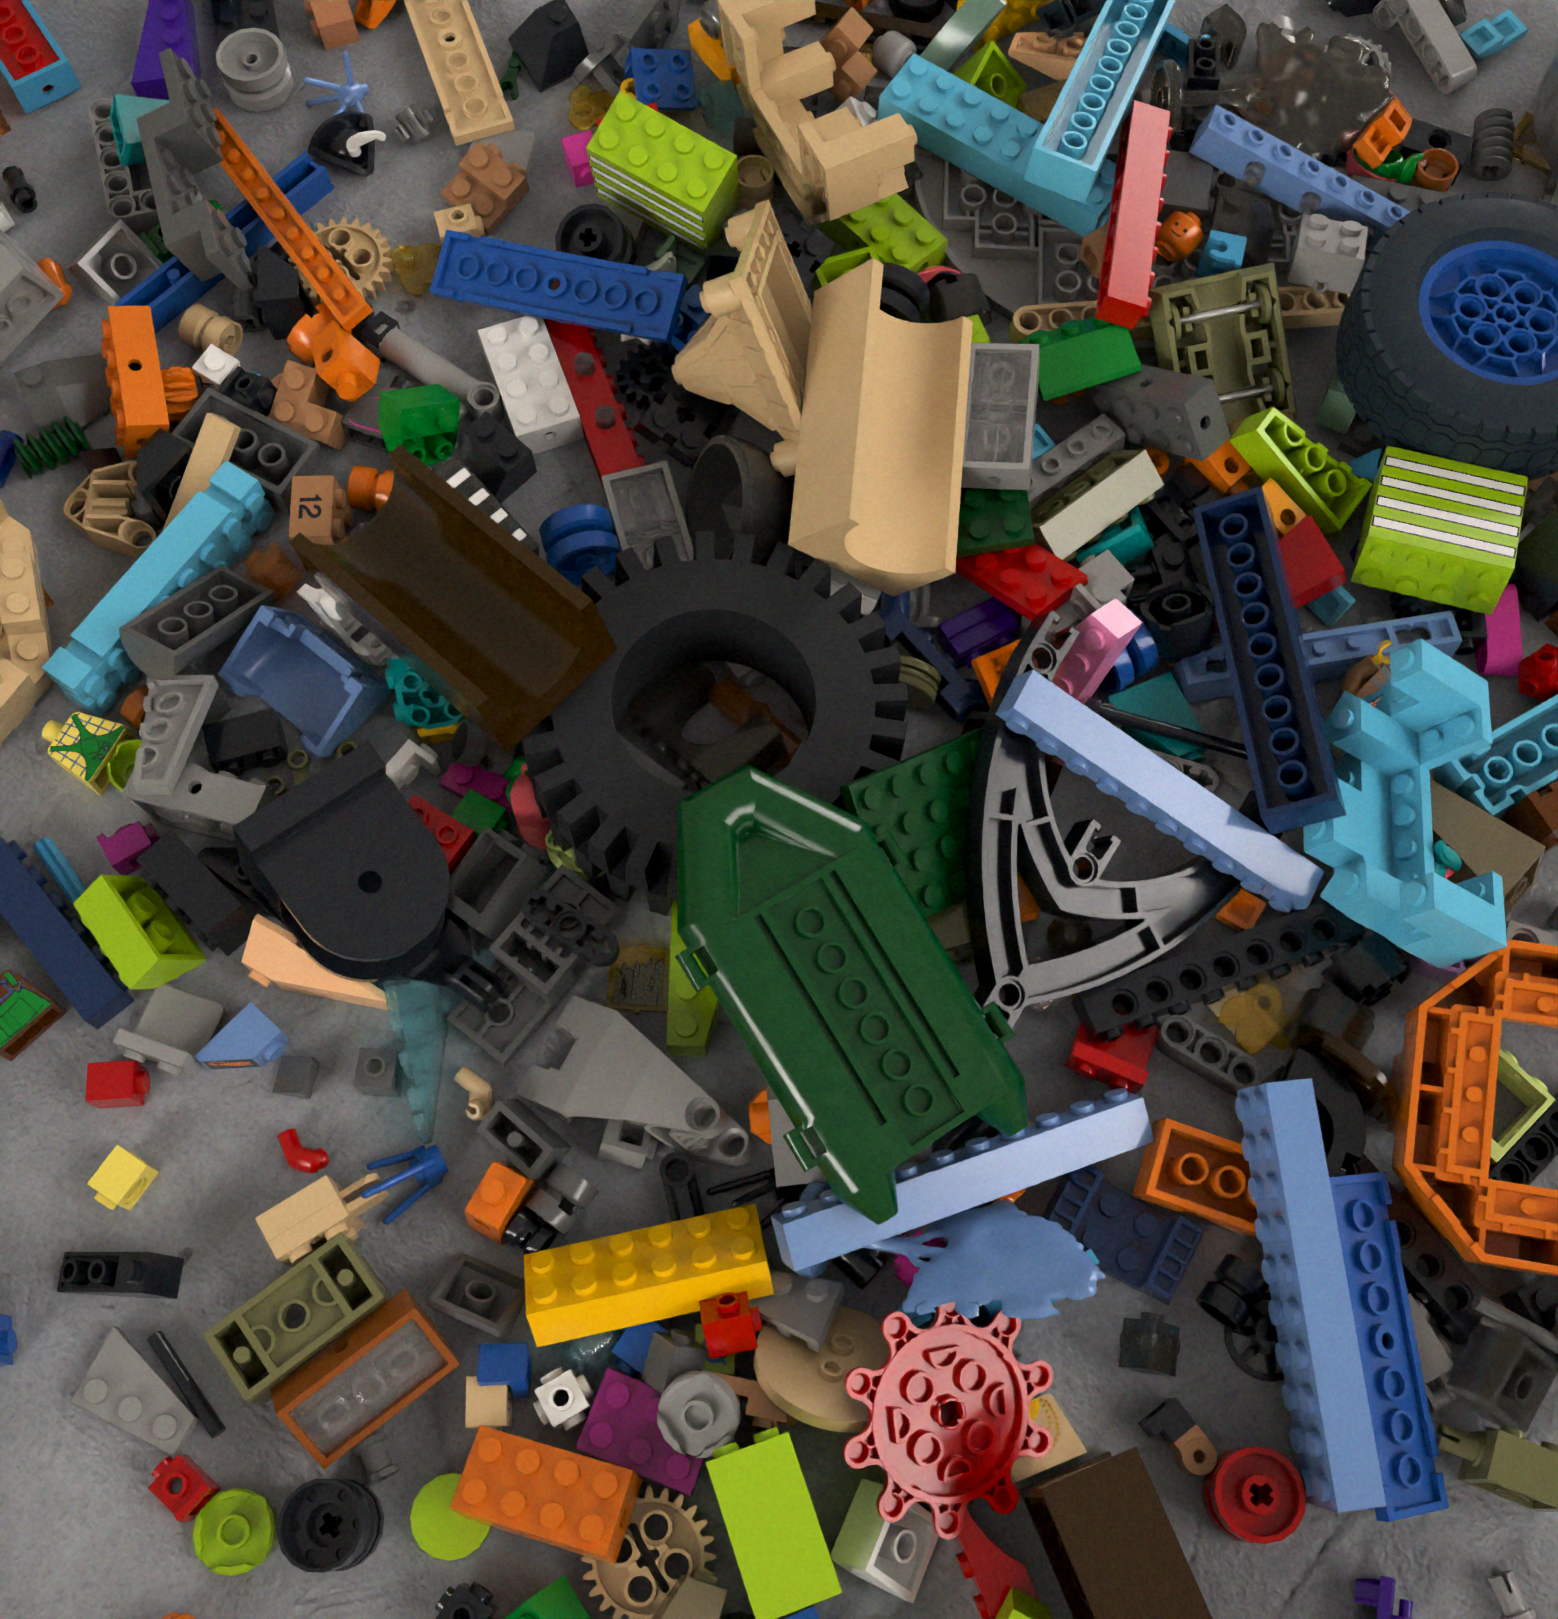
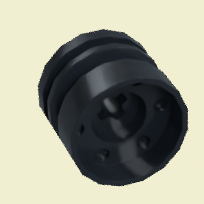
(308, 1520)

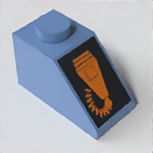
(244, 1042)

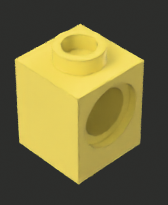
(122, 1179)

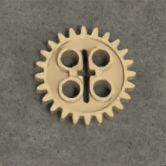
(360, 251)
(682, 1538)

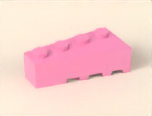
(1096, 649)

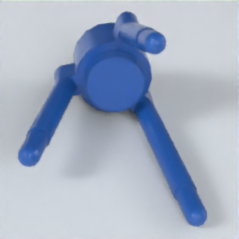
(426, 1166)

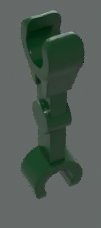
(509, 80)

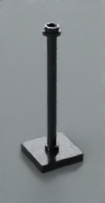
(1167, 730)

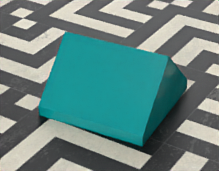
(1124, 540)

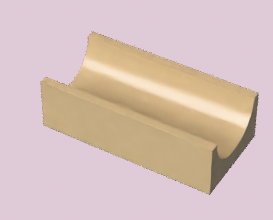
(880, 438)

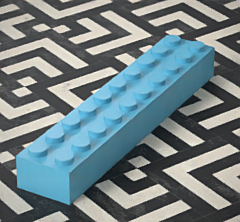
(1097, 96)

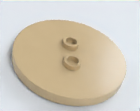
(812, 1383)

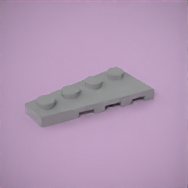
(170, 728)

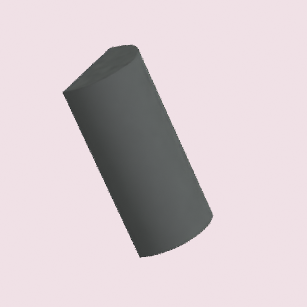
(193, 622)

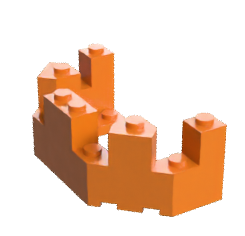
(1448, 1110)

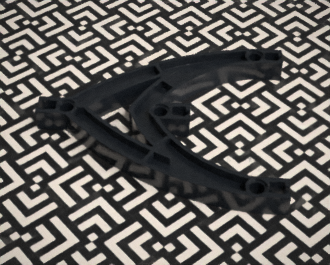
(1015, 827)

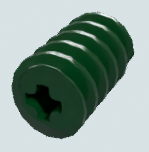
(51, 446)

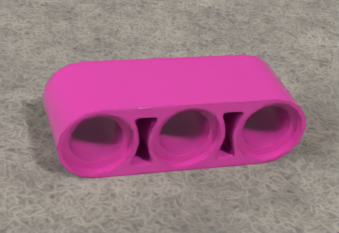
(1503, 647)

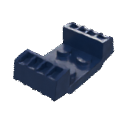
(1124, 1233)

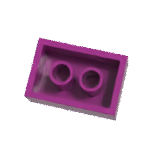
(626, 1433)

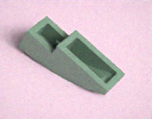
(962, 32)

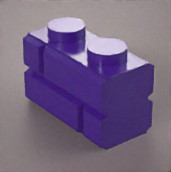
(977, 631)

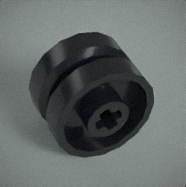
(596, 233)
(903, 293)

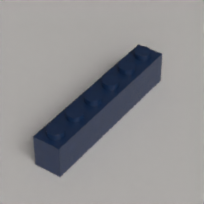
(57, 940)

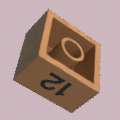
(319, 510)

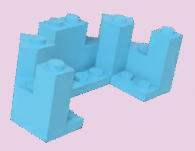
(1386, 839)

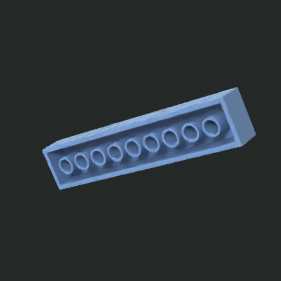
(1309, 1296)

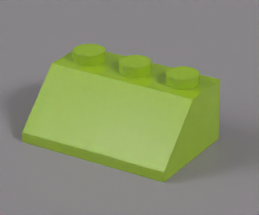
(137, 931)

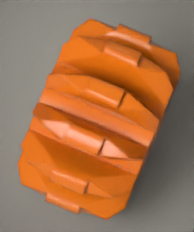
(179, 392)

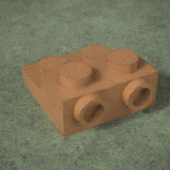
(487, 184)
(759, 1406)

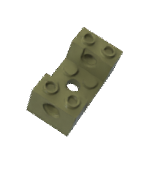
(258, 1345)

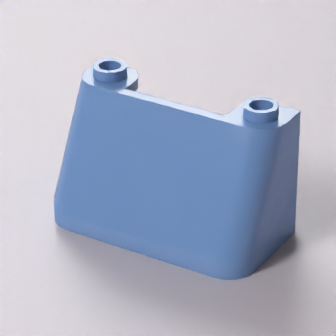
(304, 678)

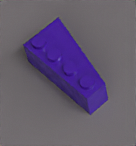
(165, 26)

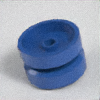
(580, 540)
(1135, 661)

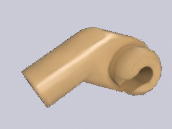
(479, 1093)

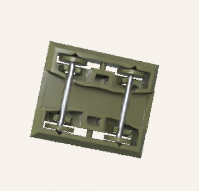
(1222, 342)

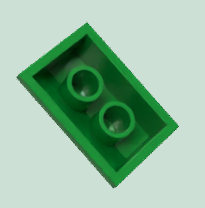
(1082, 356)

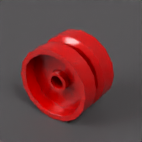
(1278, 1495)

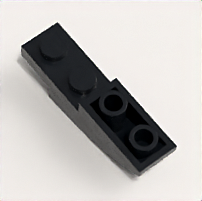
(1201, 73)

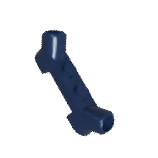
(958, 694)

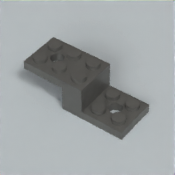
(534, 968)

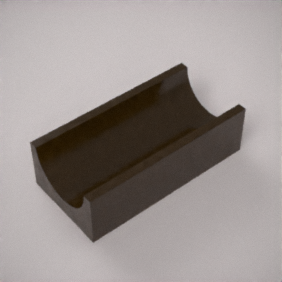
(464, 604)
(1113, 1542)

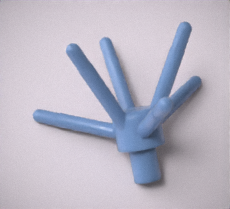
(348, 94)

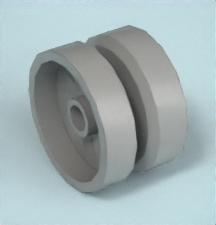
(255, 69)

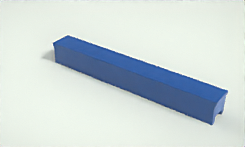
(175, 287)

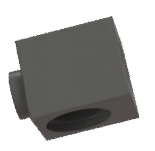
(379, 1072)

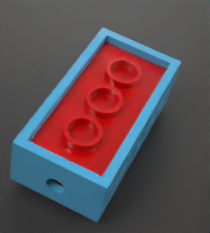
(31, 58)

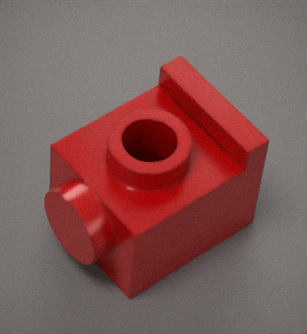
(196, 1489)

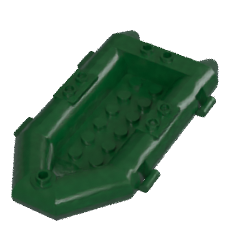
(835, 983)

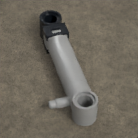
(388, 342)

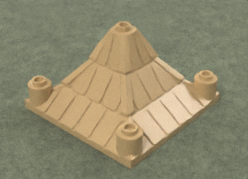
(757, 335)

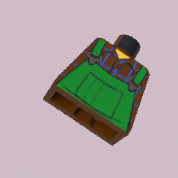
(23, 1014)

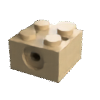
(316, 1216)

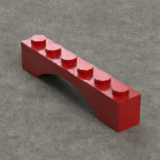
(985, 1562)

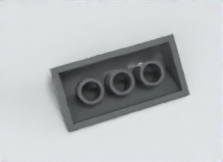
(262, 448)

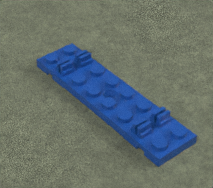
(590, 291)
(1393, 1371)

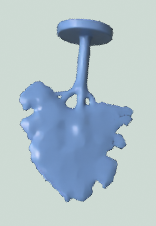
(988, 1257)

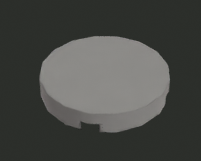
(698, 1413)

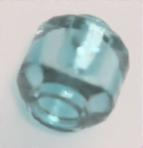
(591, 1352)

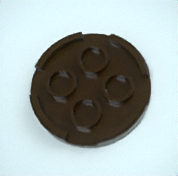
(1369, 1083)

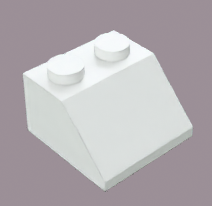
(882, 1551)

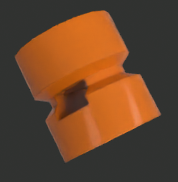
(369, 488)

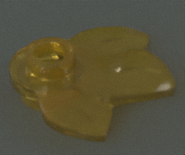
(587, 107)
(420, 269)
(1253, 1025)

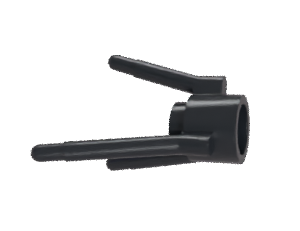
(788, 1193)

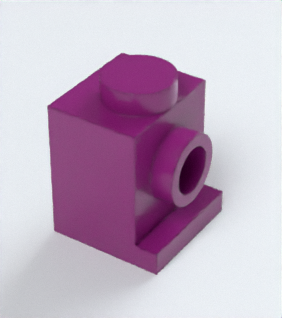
(128, 845)

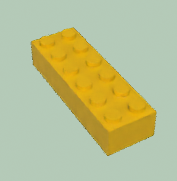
(644, 1274)

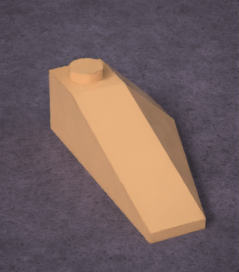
(1047, 55)
(279, 959)

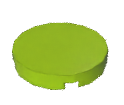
(439, 1528)
(235, 1531)

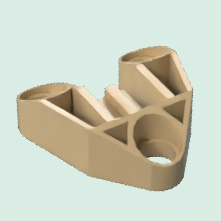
(107, 509)

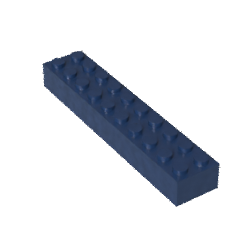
(1268, 663)

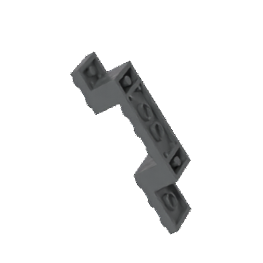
(176, 145)

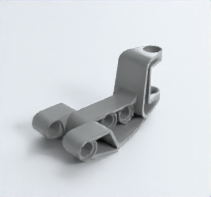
(627, 1078)

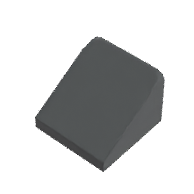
(296, 1076)

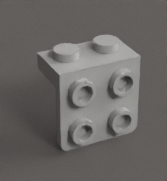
(172, 1031)

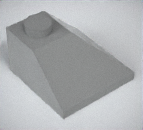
(114, 263)

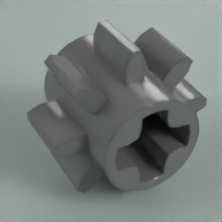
(413, 124)

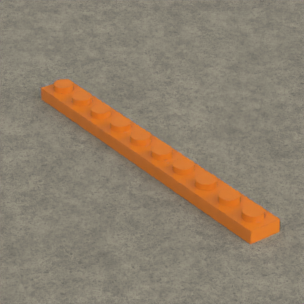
(290, 228)

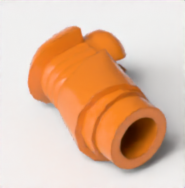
(57, 276)

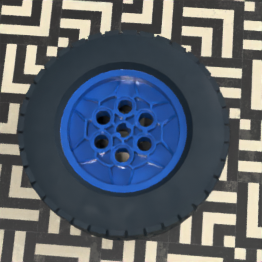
(1459, 333)

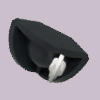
(347, 142)

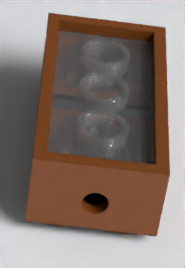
(363, 1378)

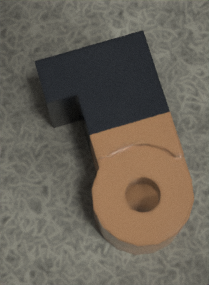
(1190, 1445)

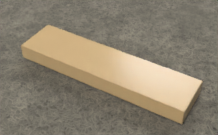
(210, 451)

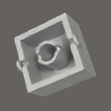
(1327, 253)

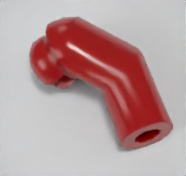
(300, 1157)

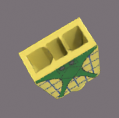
(85, 747)

